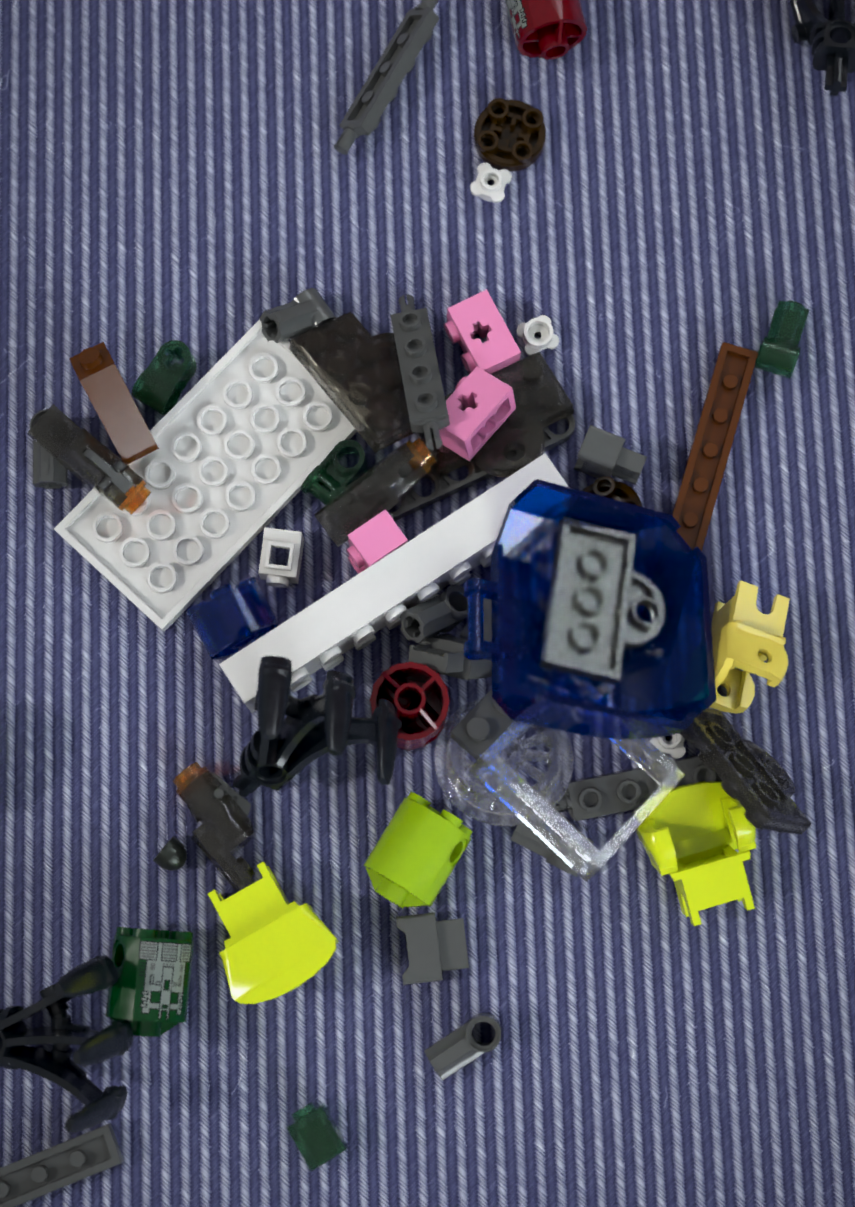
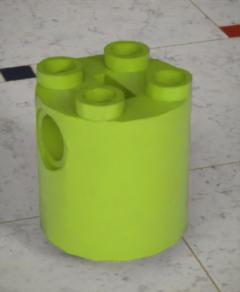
(416, 853)

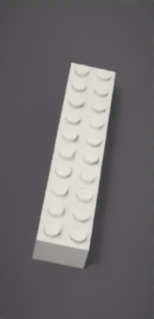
(386, 589)

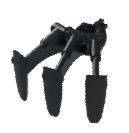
(830, 40)
(310, 729)
(95, 1046)

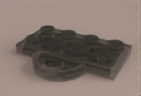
(358, 376)
(538, 404)
(595, 602)
(747, 774)

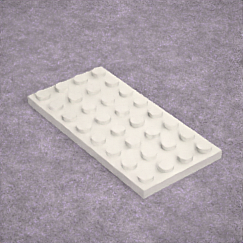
(220, 476)

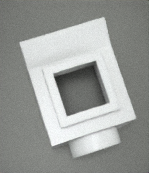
(281, 575)

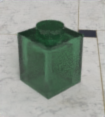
(316, 1135)

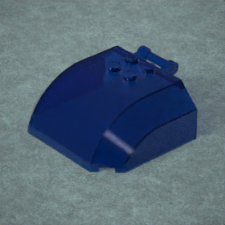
(660, 682)

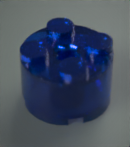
(232, 618)

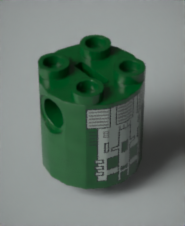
(151, 979)

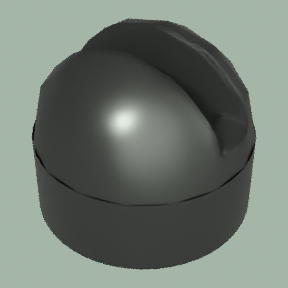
(171, 855)

